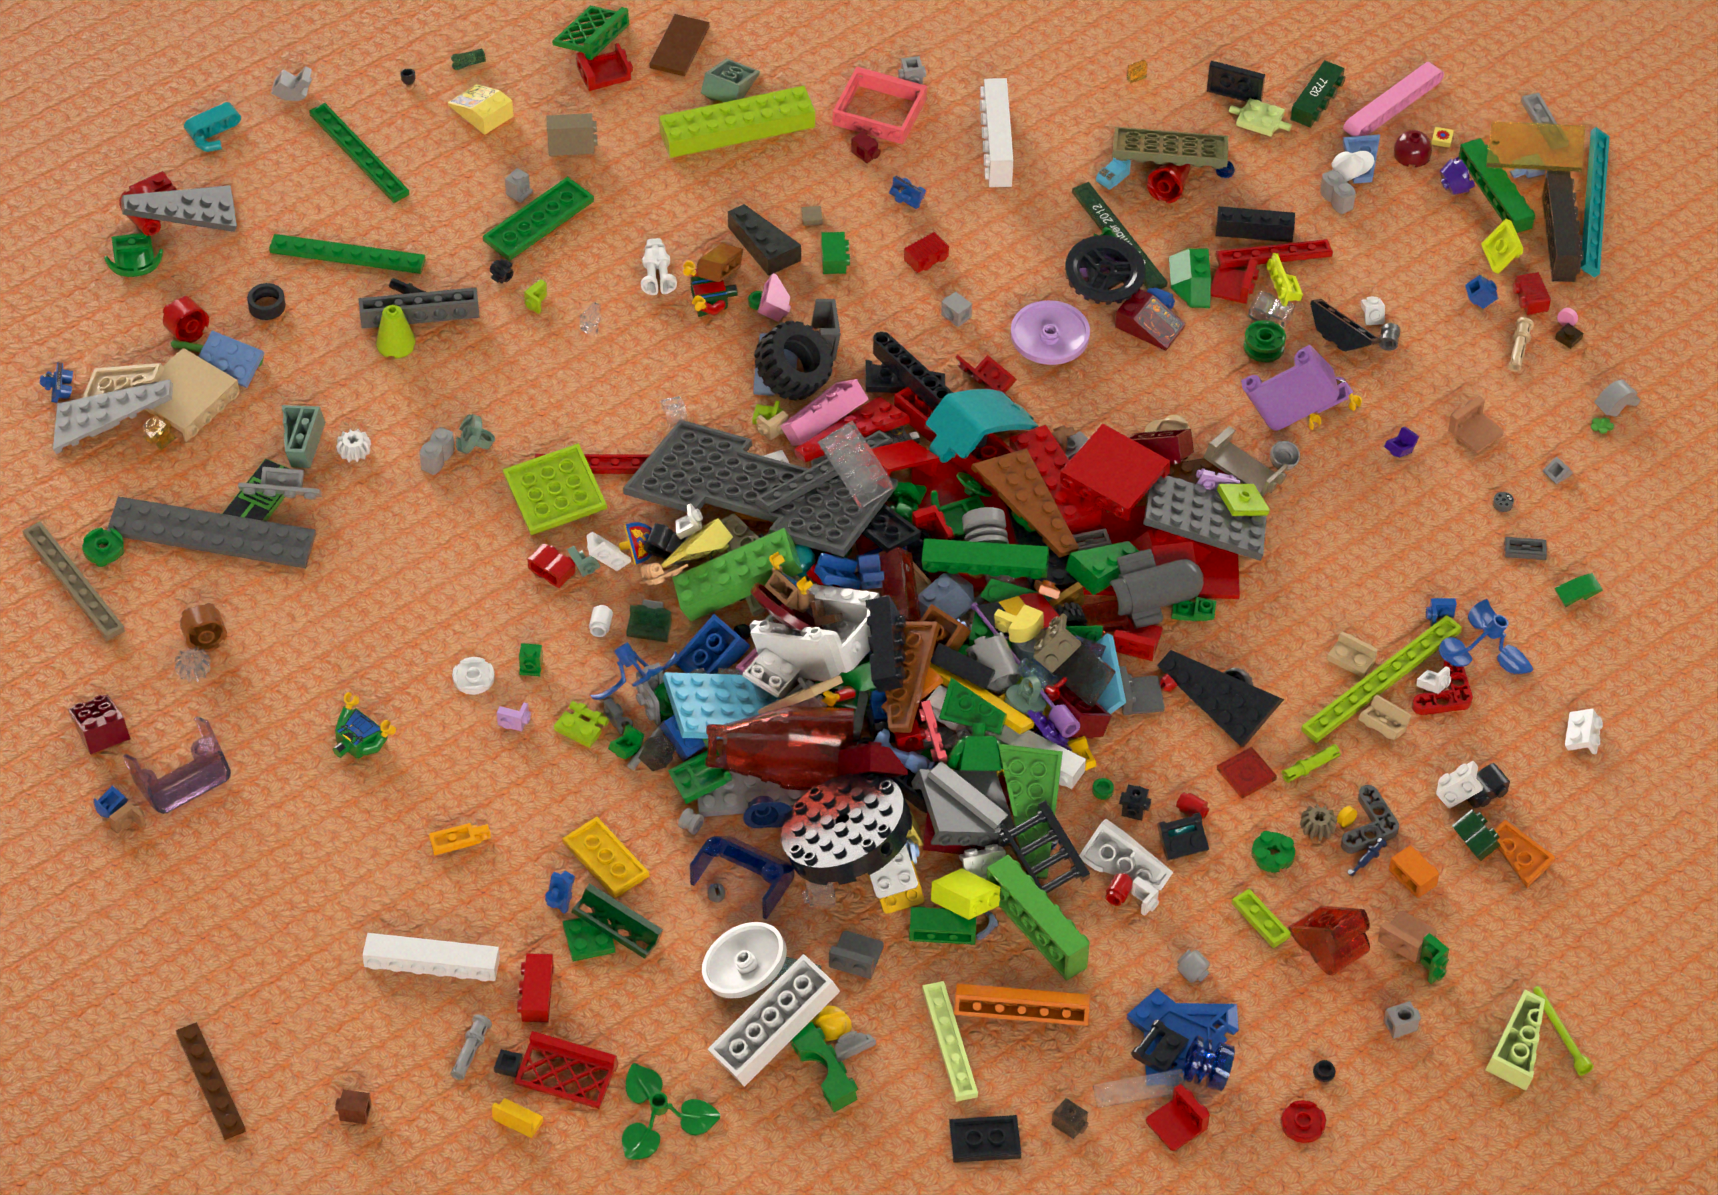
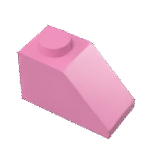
(774, 299)

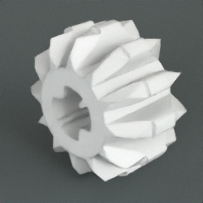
(353, 445)

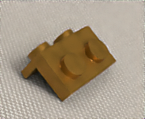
(1072, 594)

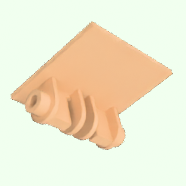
(654, 573)

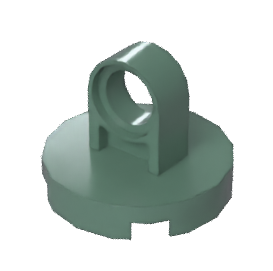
(473, 435)
(1024, 697)

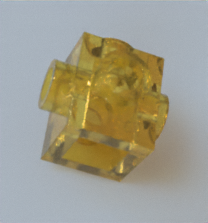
(158, 432)

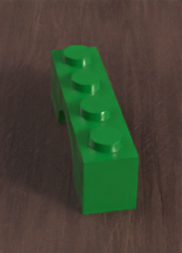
(836, 1088)

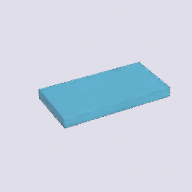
(1113, 695)

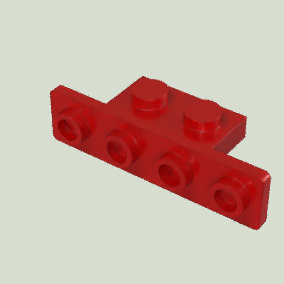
(989, 373)

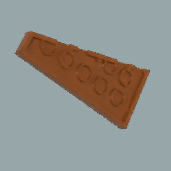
(918, 652)

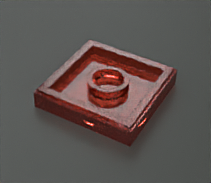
(1105, 615)
(1246, 772)

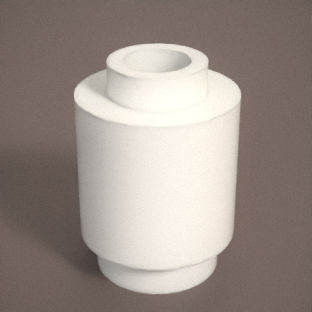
(600, 620)

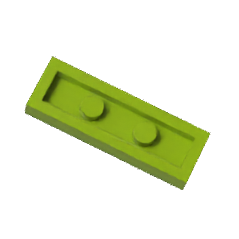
(1261, 918)

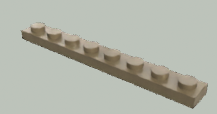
(73, 581)

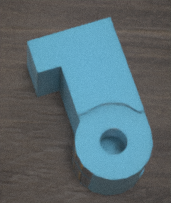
(1113, 173)

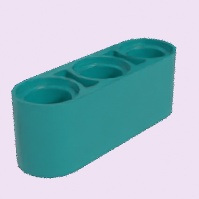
(213, 121)

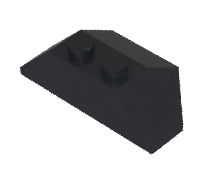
(1339, 328)

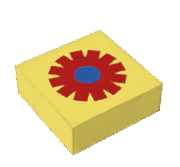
(1442, 137)

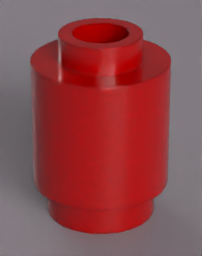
(1191, 804)
(1119, 889)

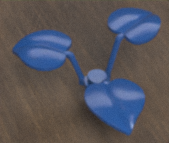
(1484, 617)
(629, 657)

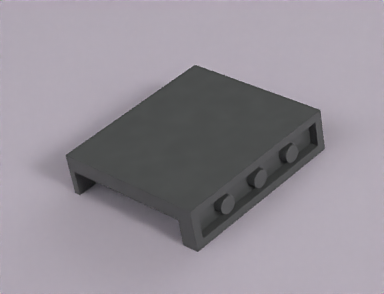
(952, 820)

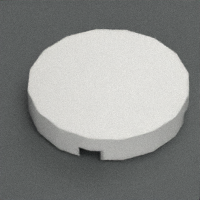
(473, 675)

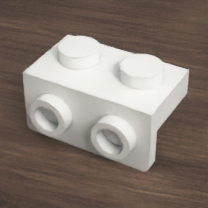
(606, 552)
(1583, 730)
(1459, 785)

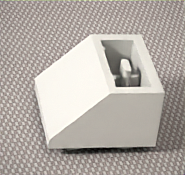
(772, 674)

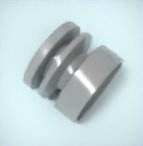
(985, 525)

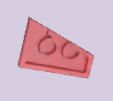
(931, 733)

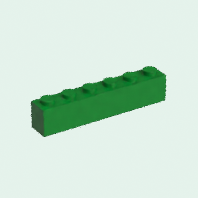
(1496, 186)
(985, 558)

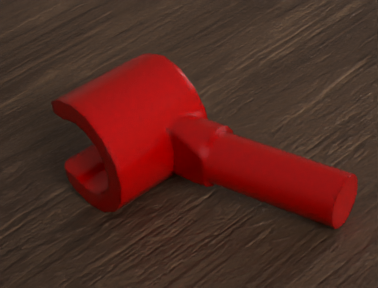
(1053, 691)

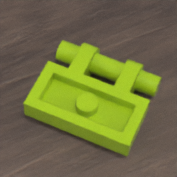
(578, 729)

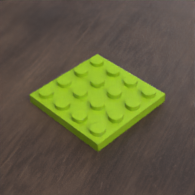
(554, 489)

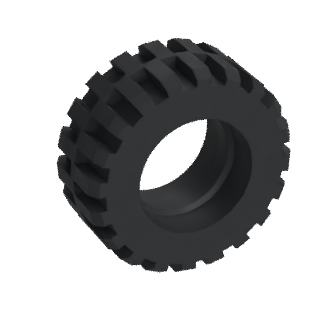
(807, 347)

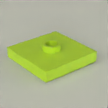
(1243, 500)

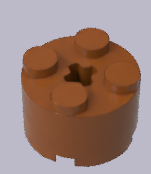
(203, 627)

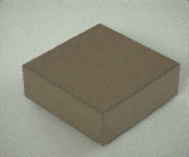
(812, 215)

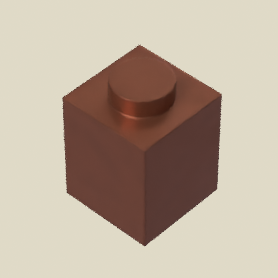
(353, 1106)

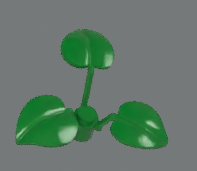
(645, 1084)

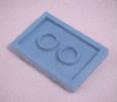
(232, 357)

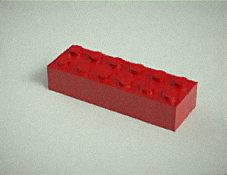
(1050, 459)

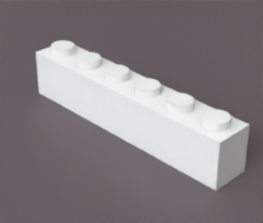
(431, 957)

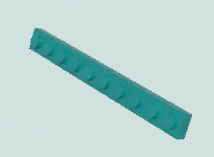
(1595, 202)

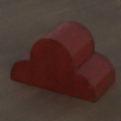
(1333, 936)

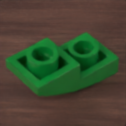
(1578, 588)
(1200, 610)

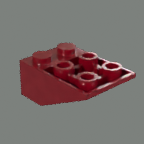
(99, 723)

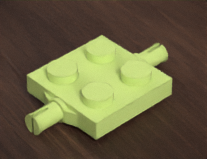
(1260, 117)

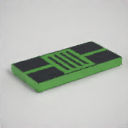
(258, 505)

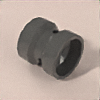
(1389, 335)

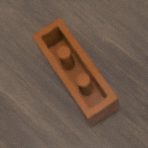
(720, 262)

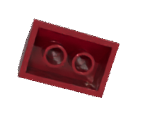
(870, 758)

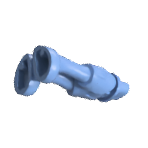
(911, 760)

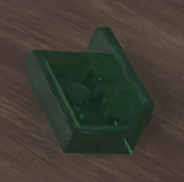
(649, 623)

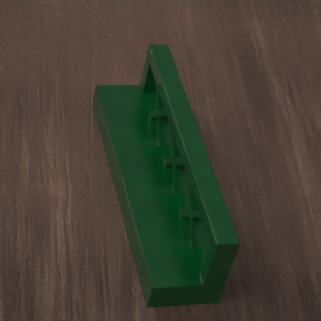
(620, 918)

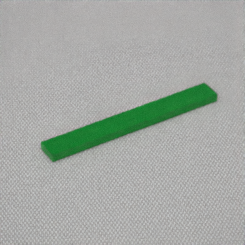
(359, 152)

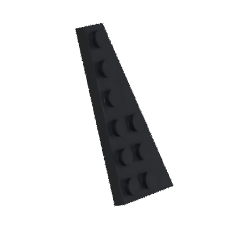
(1056, 566)
(1229, 701)

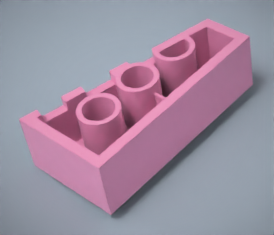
(824, 411)

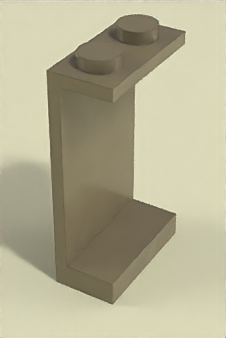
(1241, 465)

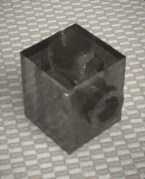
(1070, 1118)

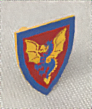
(637, 535)

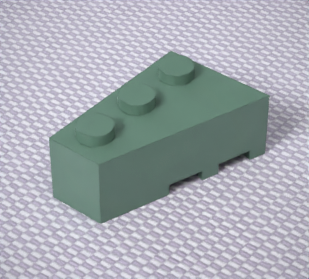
(302, 433)

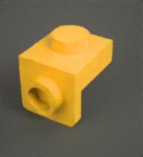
(1080, 747)

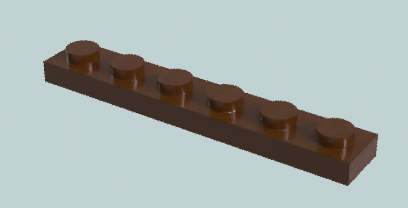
(210, 1081)

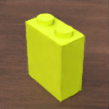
(965, 893)

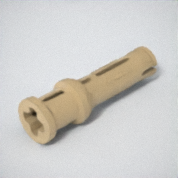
(1521, 338)

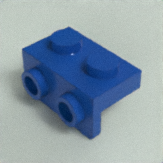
(837, 571)

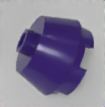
(1456, 177)

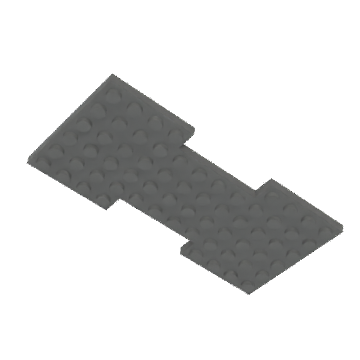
(714, 468)

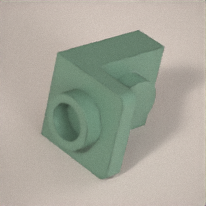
(585, 565)

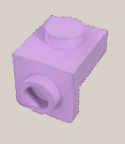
(513, 719)

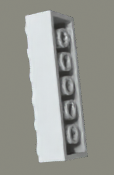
(996, 132)
(773, 1020)

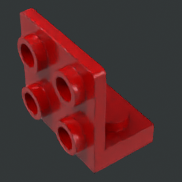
(1138, 642)

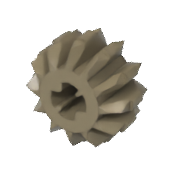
(1318, 822)

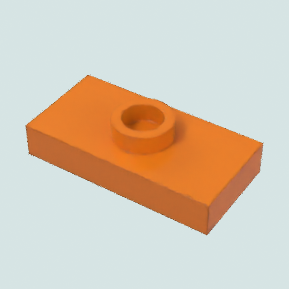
(1047, 588)

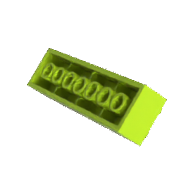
(737, 121)

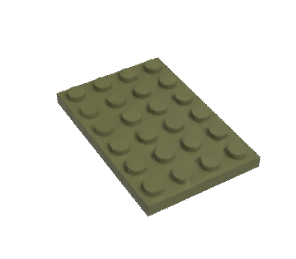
(1170, 147)

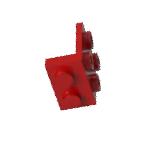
(1235, 284)
(932, 521)
(1179, 1119)

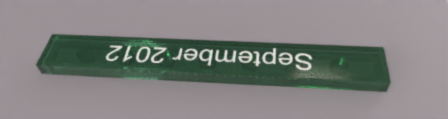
(1104, 218)

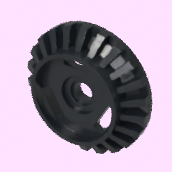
(1095, 254)

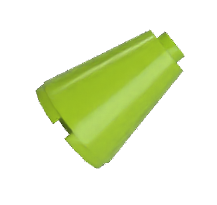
(394, 333)

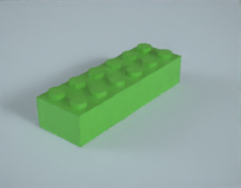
(734, 574)
(1039, 918)

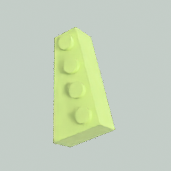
(1517, 1047)

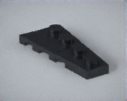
(881, 379)

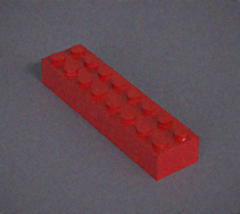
(919, 413)

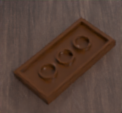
(679, 45)

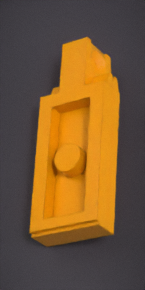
(458, 837)

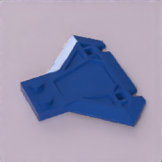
(1186, 1020)

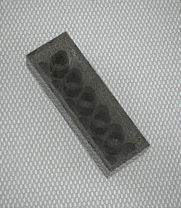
(1562, 226)

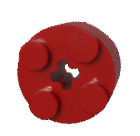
(185, 319)

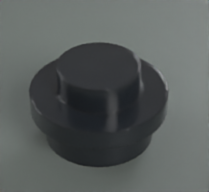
(1324, 1071)

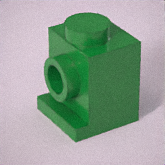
(530, 659)

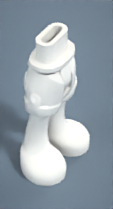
(657, 258)

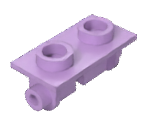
(1210, 480)

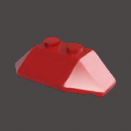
(1171, 547)

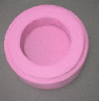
(1567, 316)

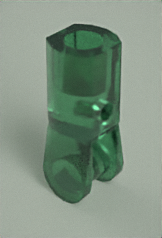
(466, 59)

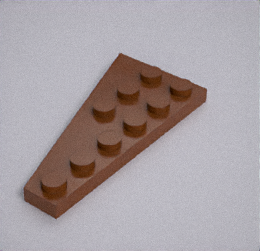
(1026, 493)

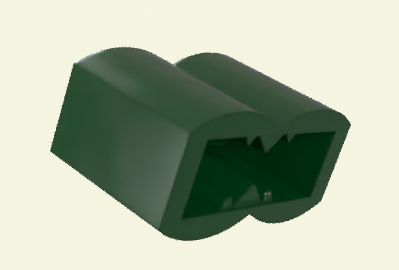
(1476, 834)

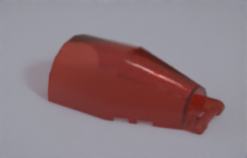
(784, 746)

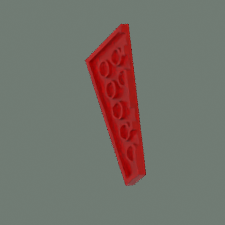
(868, 419)

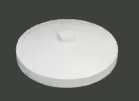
(744, 960)

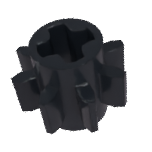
(501, 271)

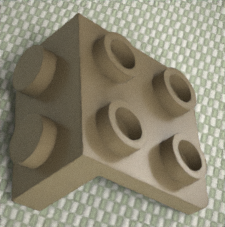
(1055, 644)

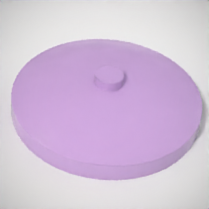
(1050, 332)

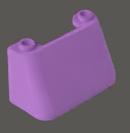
(1294, 391)

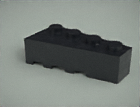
(886, 644)

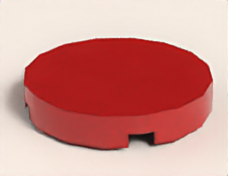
(1303, 1121)

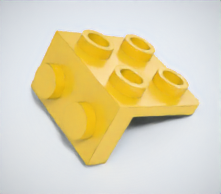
(903, 899)

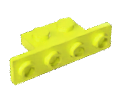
(1285, 284)

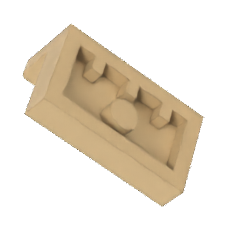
(1353, 654)

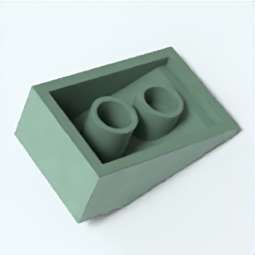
(728, 81)

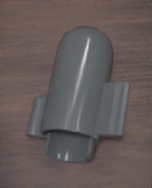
(1147, 587)

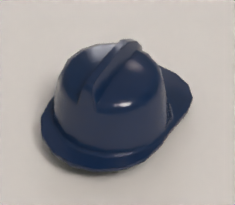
(766, 813)

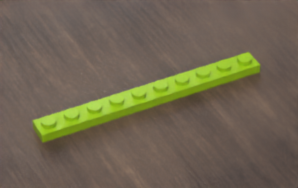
(1380, 679)

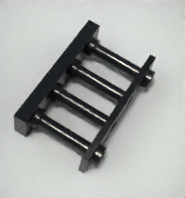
(1055, 833)

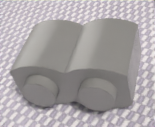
(1337, 191)
(437, 450)

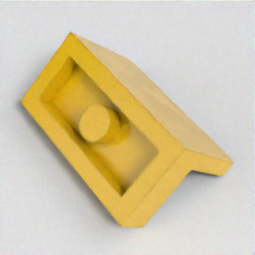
(517, 1117)

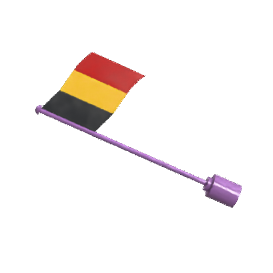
(1059, 714)

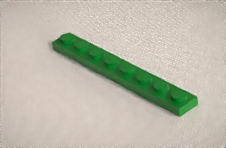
(347, 253)

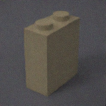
(571, 134)

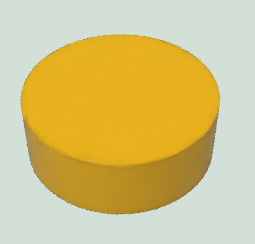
(1346, 816)

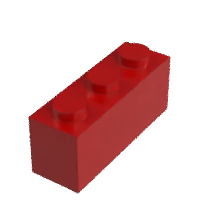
(536, 988)

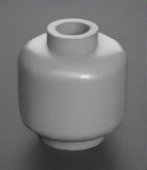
(1193, 966)

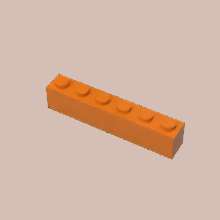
(1022, 1004)

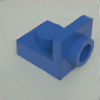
(1440, 608)
(876, 701)

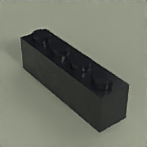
(1255, 224)

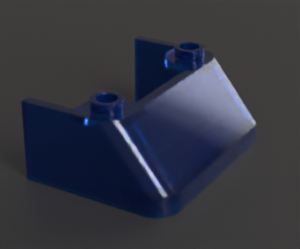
(771, 868)

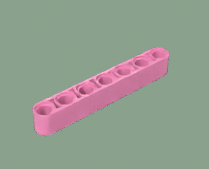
(1394, 100)

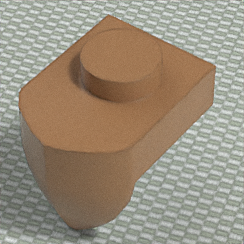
(1061, 435)

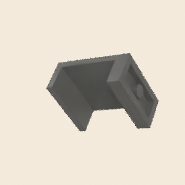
(826, 319)

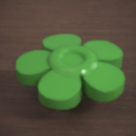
(1602, 425)

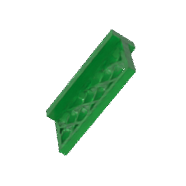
(599, 37)

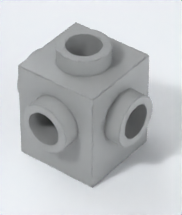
(912, 70)

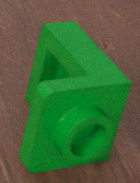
(628, 743)

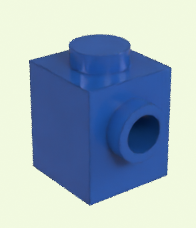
(1481, 291)

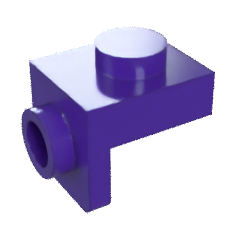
(1403, 443)

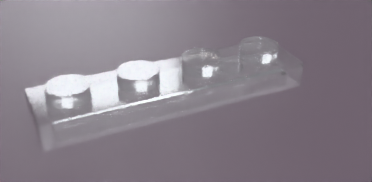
(1137, 1088)

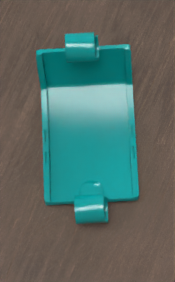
(969, 415)

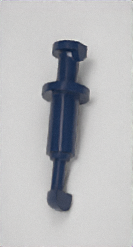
(1372, 852)

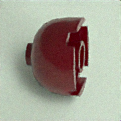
(1413, 148)

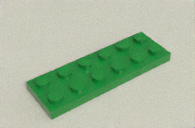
(538, 218)

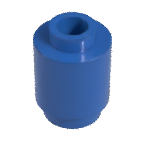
(1163, 296)

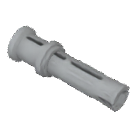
(474, 1038)

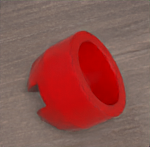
(1168, 683)

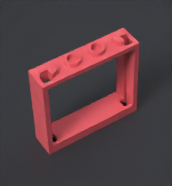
(885, 84)

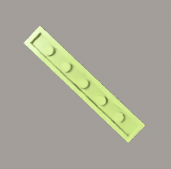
(950, 1041)

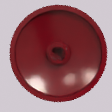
(782, 614)

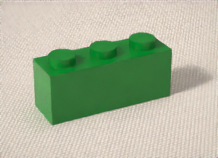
(941, 926)

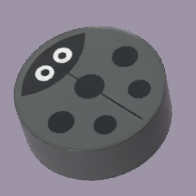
(1503, 501)

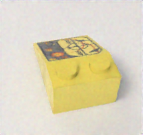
(483, 107)
(700, 545)

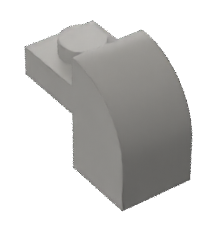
(292, 87)
(1616, 397)

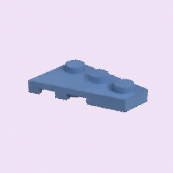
(1363, 143)

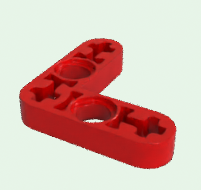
(1452, 695)

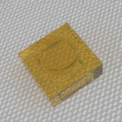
(1137, 71)

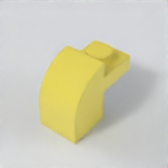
(1020, 627)

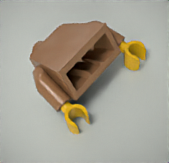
(788, 590)

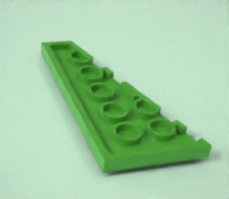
(1030, 779)

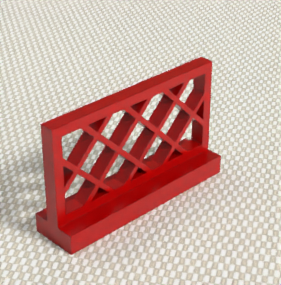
(576, 1054)

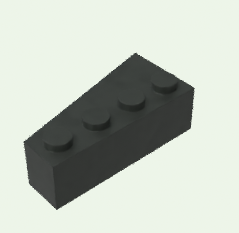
(763, 240)

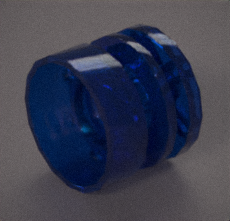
(1213, 1064)

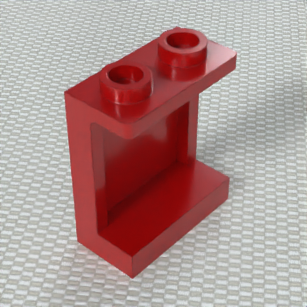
(604, 69)

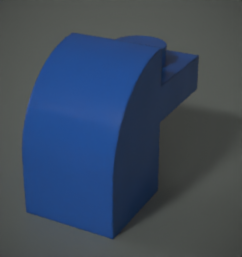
(869, 571)

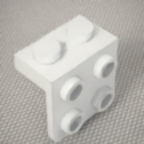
(895, 876)

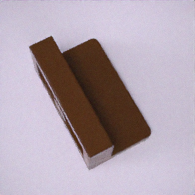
(820, 617)

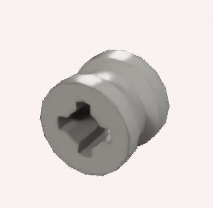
(691, 821)

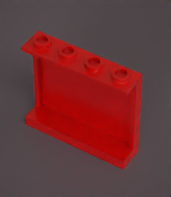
(1113, 471)

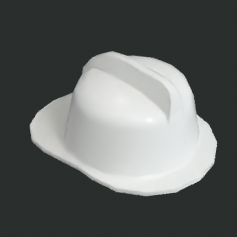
(1352, 164)

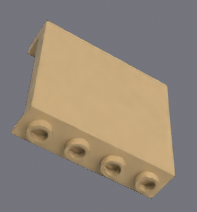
(197, 393)

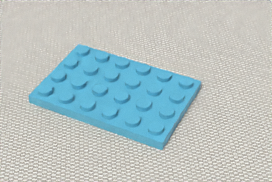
(712, 699)

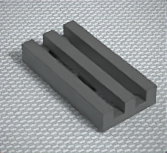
(1524, 550)

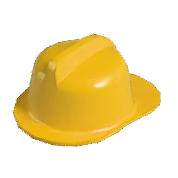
(832, 1022)

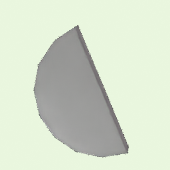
(851, 1044)

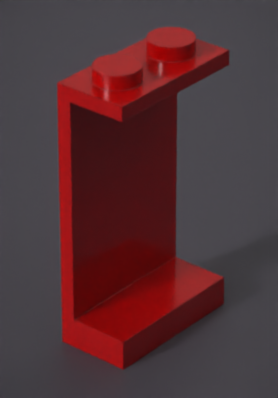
(906, 455)

